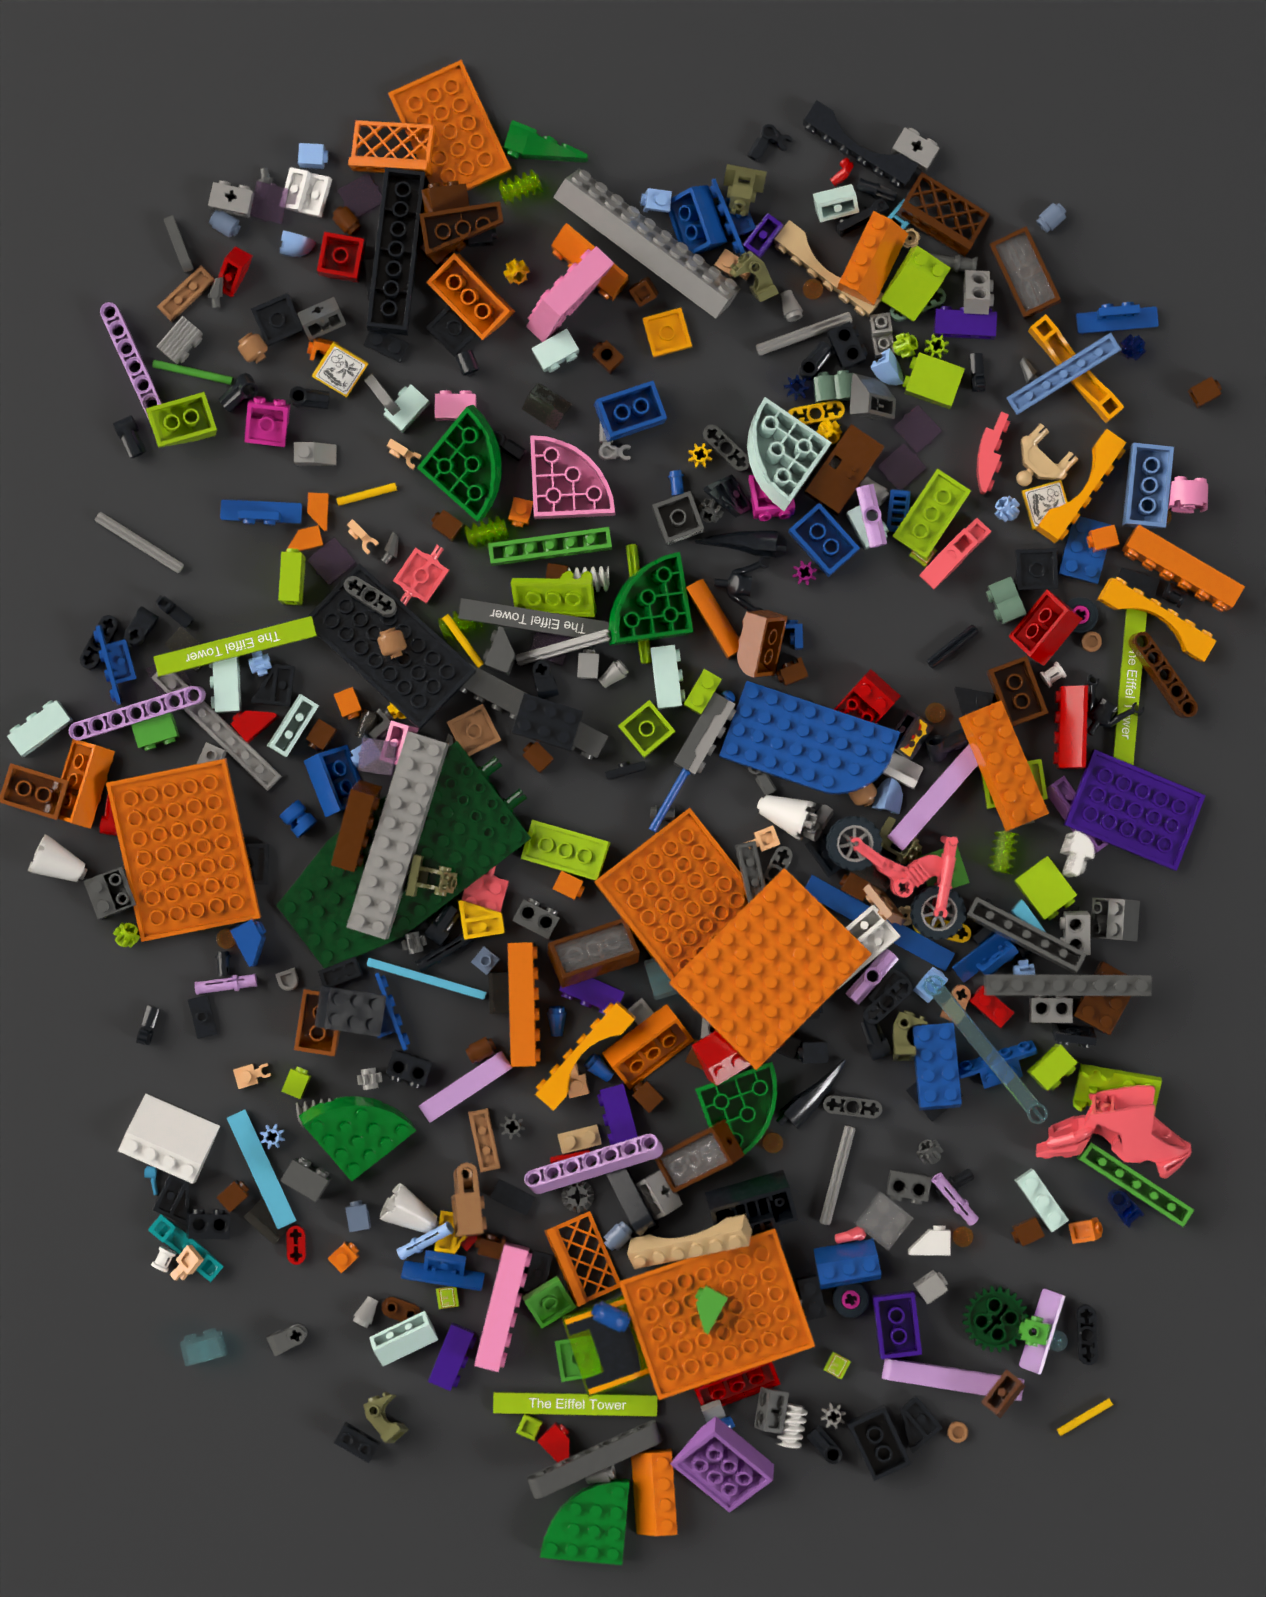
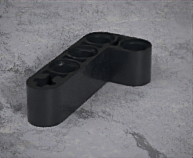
(632, 1201)

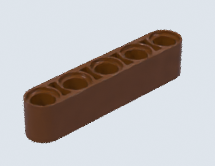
(1172, 679)

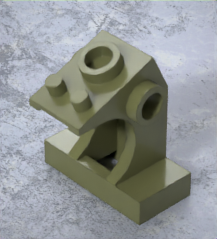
(743, 192)
(763, 286)
(910, 852)
(419, 877)
(901, 1047)
(389, 1431)

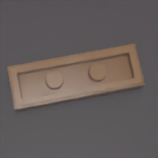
(186, 293)
(484, 1140)

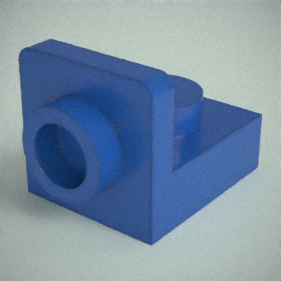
(797, 637)

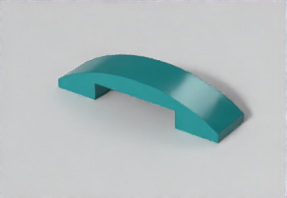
(176, 1239)

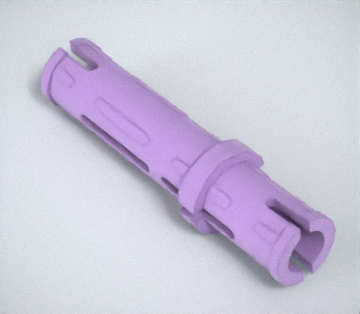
(235, 982)
(968, 1215)

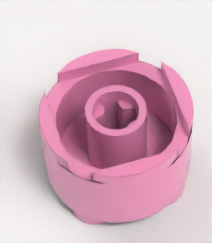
(1188, 495)

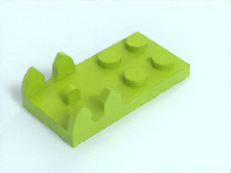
(931, 513)
(557, 596)
(565, 850)
(1095, 1079)

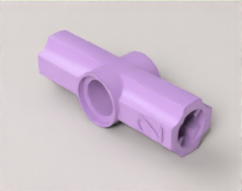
(874, 529)
(863, 986)

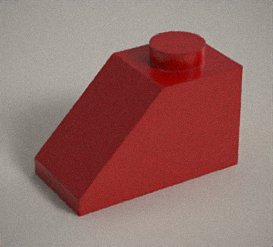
(234, 269)
(252, 723)
(556, 1442)

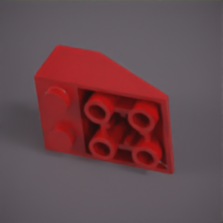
(869, 698)

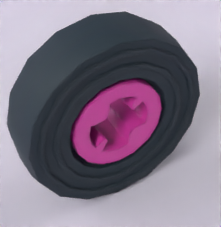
(1090, 610)
(846, 1309)

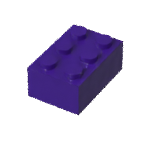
(897, 1324)

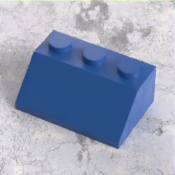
(696, 220)
(332, 778)
(847, 1263)

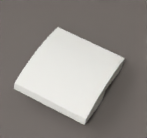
(307, 192)

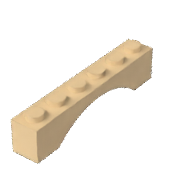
(794, 243)
(726, 1235)

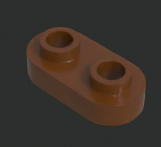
(401, 1308)

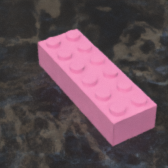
(502, 1306)

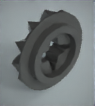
(570, 1203)

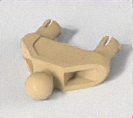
(1038, 463)

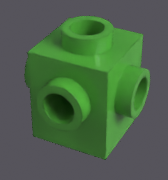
(1043, 1331)

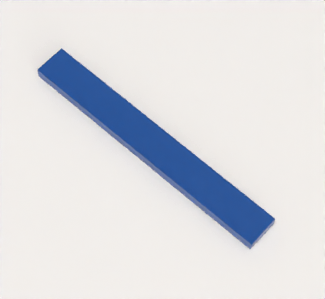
(854, 908)

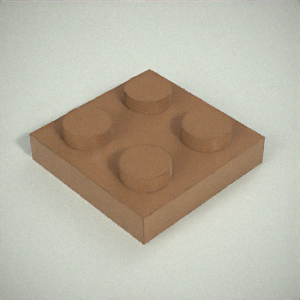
(474, 730)
(886, 907)

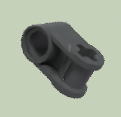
(284, 1340)

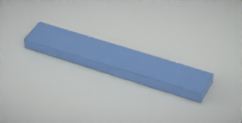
(1063, 373)

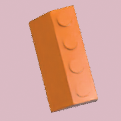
(571, 246)
(873, 258)
(470, 296)
(87, 774)
(647, 1046)
(654, 1493)

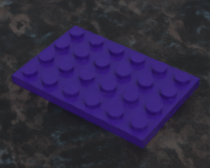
(1134, 810)

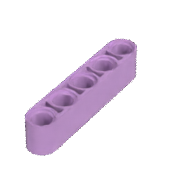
(465, 1086)

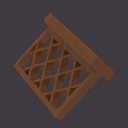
(936, 228)

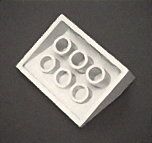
(169, 1138)

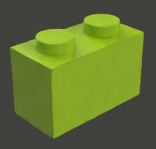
(702, 692)

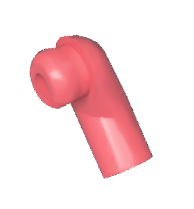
(853, 1234)

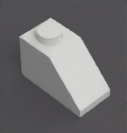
(932, 1242)

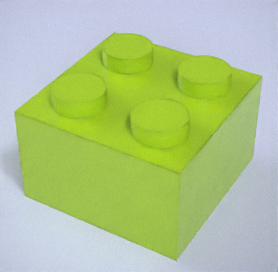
(646, 729)
(1052, 1067)

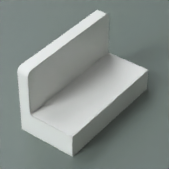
(903, 770)

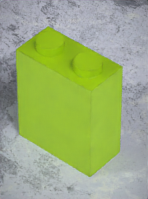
(933, 380)
(292, 577)
(1045, 888)

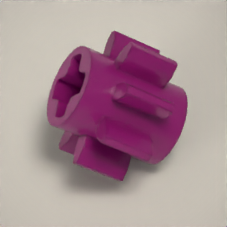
(802, 567)

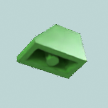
(709, 1306)

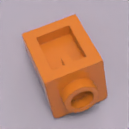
(318, 344)
(520, 512)
(1085, 1230)
(344, 1256)

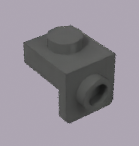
(381, 730)

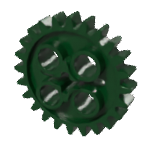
(980, 1307)

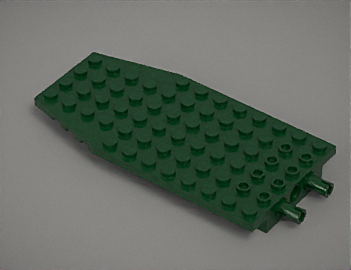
(464, 830)

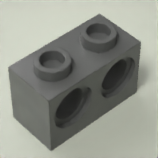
(534, 923)
(909, 1181)
(771, 1410)

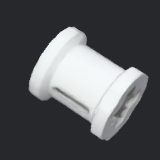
(1052, 674)
(163, 1259)

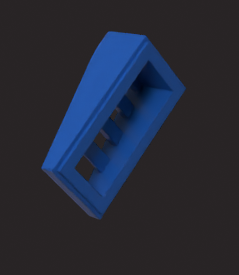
(897, 493)

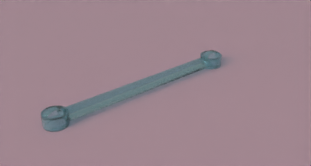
(985, 1049)

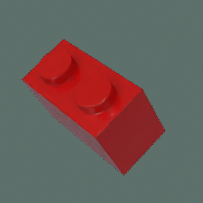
(991, 1007)

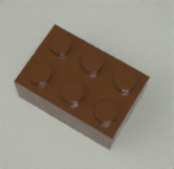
(1018, 690)
(1102, 1011)

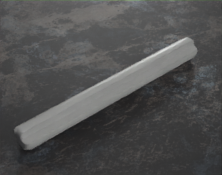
(802, 334)
(139, 542)
(563, 647)
(837, 1175)

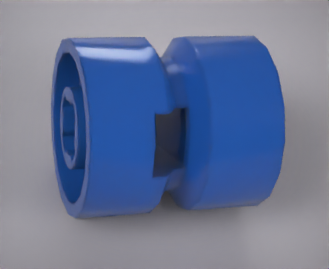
(298, 818)

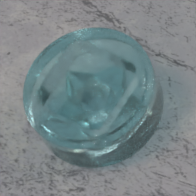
(1059, 1341)

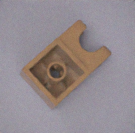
(467, 1203)

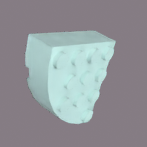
(782, 452)

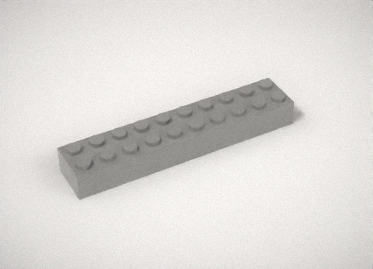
(647, 242)
(397, 835)

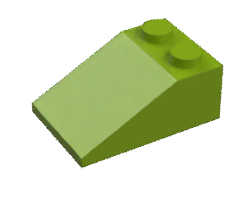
(915, 283)
(182, 420)

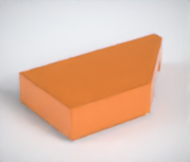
(318, 508)
(307, 539)

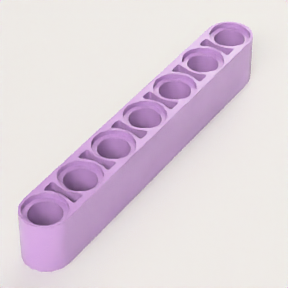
(131, 358)
(127, 713)
(933, 798)
(585, 1160)
(940, 1376)

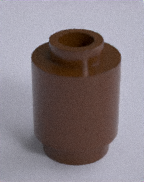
(346, 220)
(481, 1050)

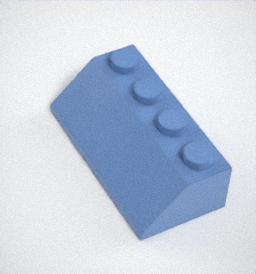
(1148, 485)

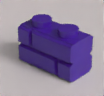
(763, 235)

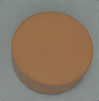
(1091, 641)
(957, 1431)

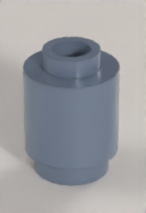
(1051, 217)
(224, 223)
(618, 1236)

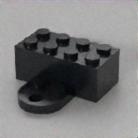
(762, 1199)

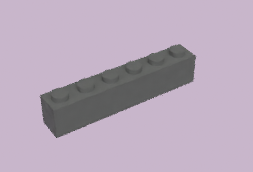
(1026, 935)

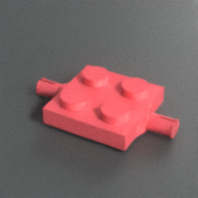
(421, 575)
(487, 891)

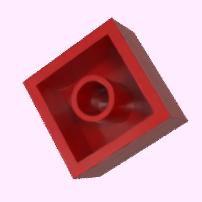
(341, 257)

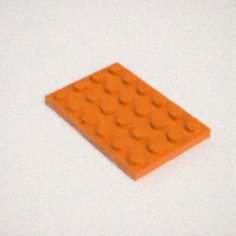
(464, 139)

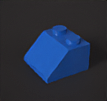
(250, 940)

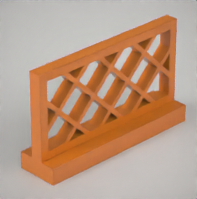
(378, 164)
(565, 1261)

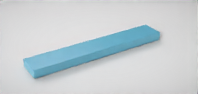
(426, 978)
(261, 1169)

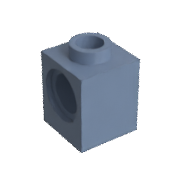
(485, 960)
(358, 1216)

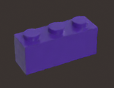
(962, 325)
(593, 993)
(618, 1114)
(452, 1357)

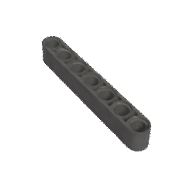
(594, 1459)

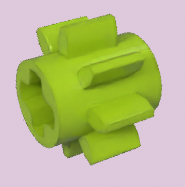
(905, 345)
(942, 346)
(126, 935)

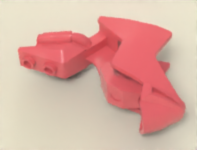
(1126, 1122)

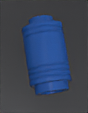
(610, 1316)

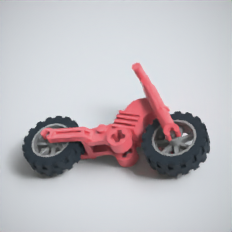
(912, 875)

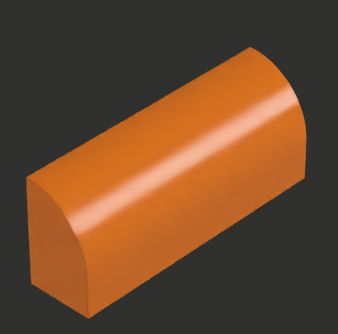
(714, 617)

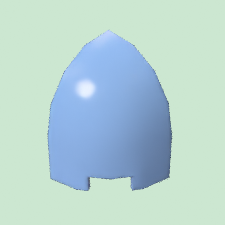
(295, 244)
(888, 368)
(889, 796)

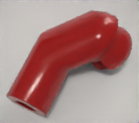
(843, 173)

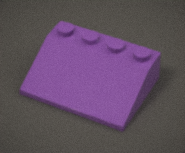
(723, 1465)

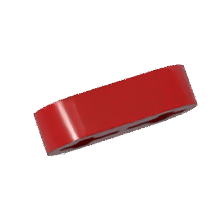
(291, 1244)

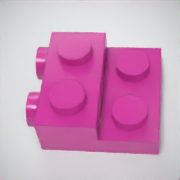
(267, 421)
(763, 507)

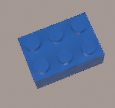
(630, 411)
(823, 540)

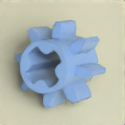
(1007, 508)
(259, 663)
(1023, 968)
(278, 1138)

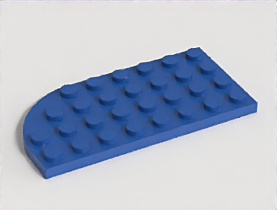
(806, 742)

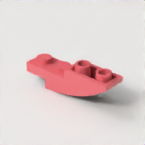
(987, 459)
(955, 553)

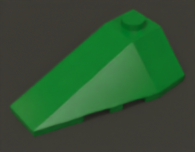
(527, 144)

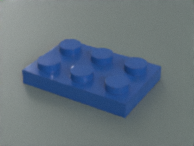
(1079, 559)

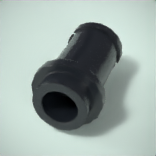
(223, 963)

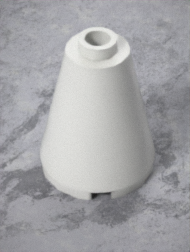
(786, 813)
(56, 861)
(408, 1211)

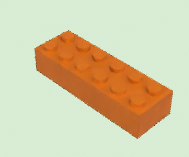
(1182, 568)
(1003, 765)
(522, 1004)

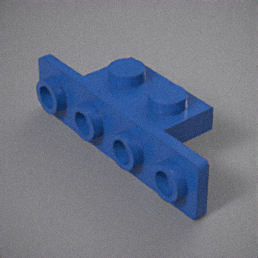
(736, 224)
(1117, 318)
(261, 511)
(117, 661)
(986, 957)
(391, 1021)
(1011, 1056)
(443, 1270)

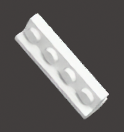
(1078, 849)
(873, 934)

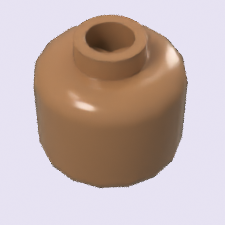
(252, 348)
(391, 642)
(864, 796)

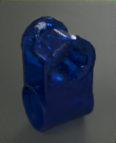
(1127, 1209)

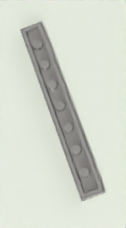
(222, 733)

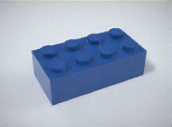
(936, 1066)

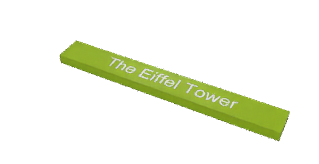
(235, 646)
(1129, 688)
(574, 1404)

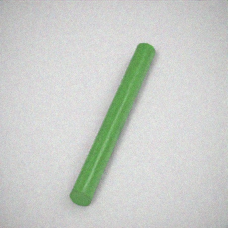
(192, 372)

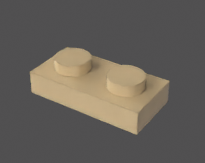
(579, 1139)

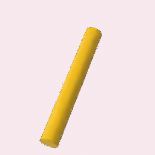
(366, 494)
(462, 640)
(1084, 1417)

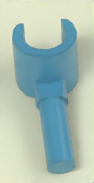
(151, 1172)

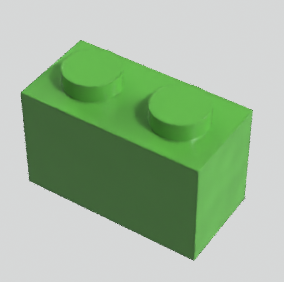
(155, 731)

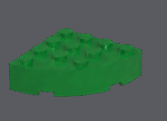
(467, 463)
(652, 604)
(744, 1103)
(356, 1131)
(590, 1525)

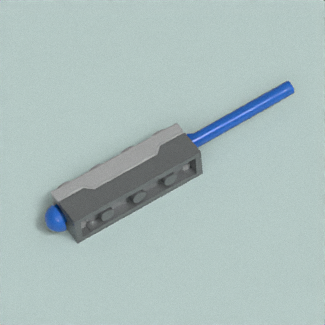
(699, 745)

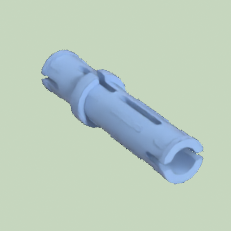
(407, 1250)

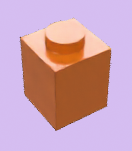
(1102, 538)
(348, 703)
(569, 885)

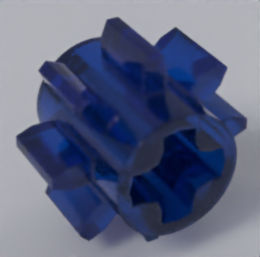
(1133, 347)
(800, 383)

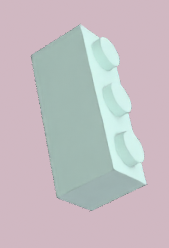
(667, 677)
(226, 686)
(292, 725)
(39, 727)
(1041, 1200)
(403, 1338)

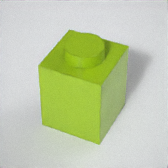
(296, 1082)

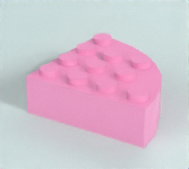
(568, 293)
(567, 482)

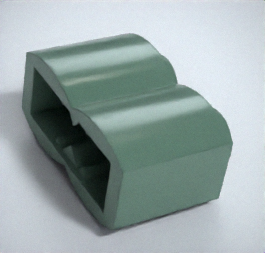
(832, 387)
(1006, 600)

